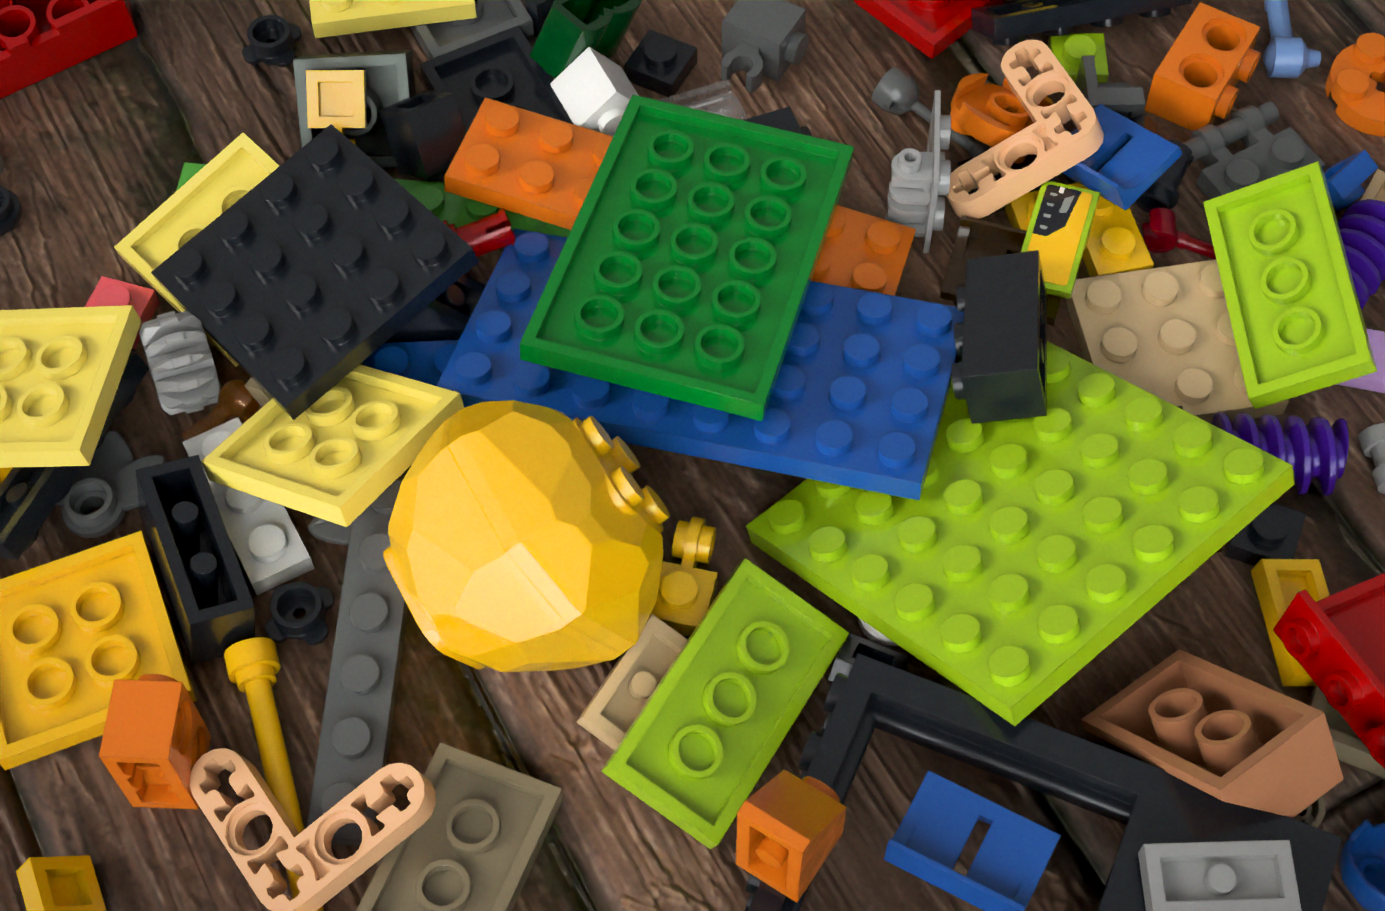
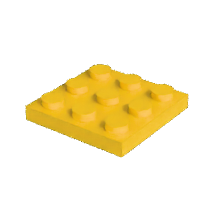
(70, 635)

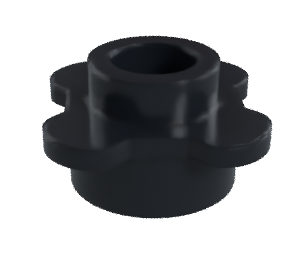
(271, 41)
(293, 598)

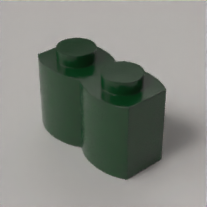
(579, 25)

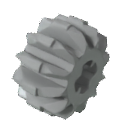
(180, 362)

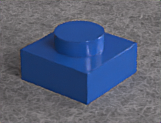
(1346, 177)

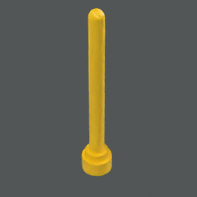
(254, 668)

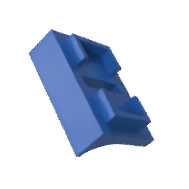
(1132, 167)
(938, 830)

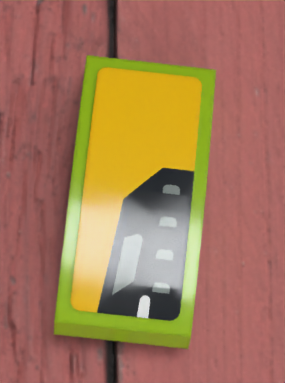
(1060, 233)

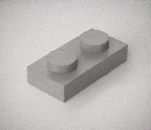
(1219, 876)

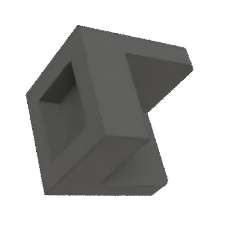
(1115, 95)

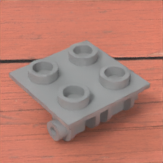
(920, 178)

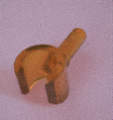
(232, 400)

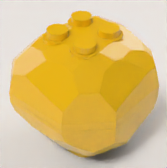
(526, 540)

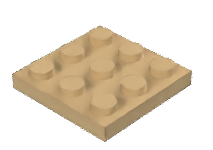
(1167, 336)

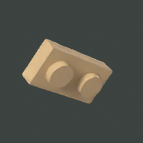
(631, 682)

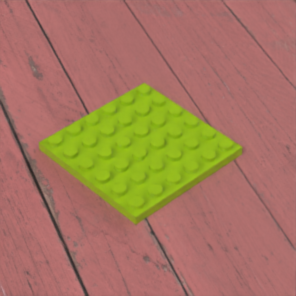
(1030, 532)

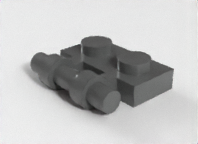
(1262, 159)

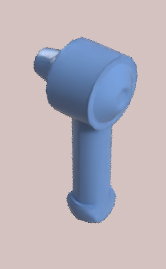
(1285, 54)

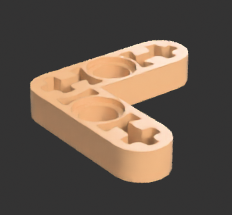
(1046, 137)
(309, 851)

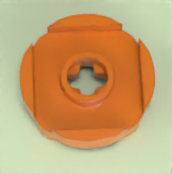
(1354, 84)
(988, 111)

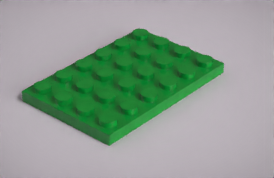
(690, 257)

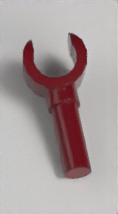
(1162, 235)

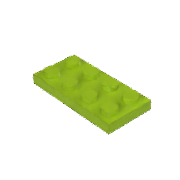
(1288, 287)
(726, 704)

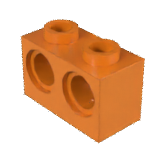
(1203, 68)
(153, 741)

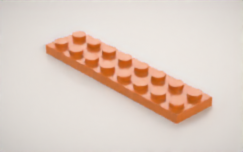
(548, 166)

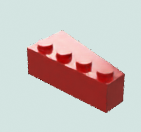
(56, 34)

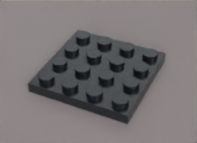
(314, 269)

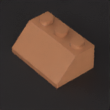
(1223, 735)

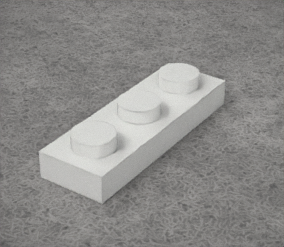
(256, 527)

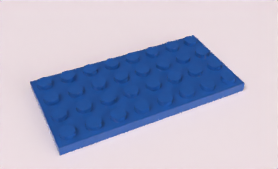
(847, 409)

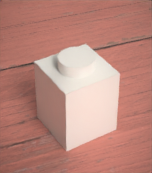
(594, 92)

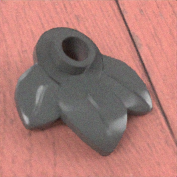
(105, 484)

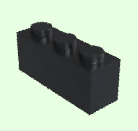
(1002, 338)
(195, 557)

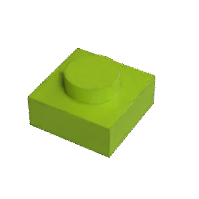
(1071, 47)

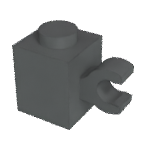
(762, 40)

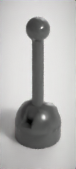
(899, 94)

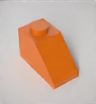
(788, 831)

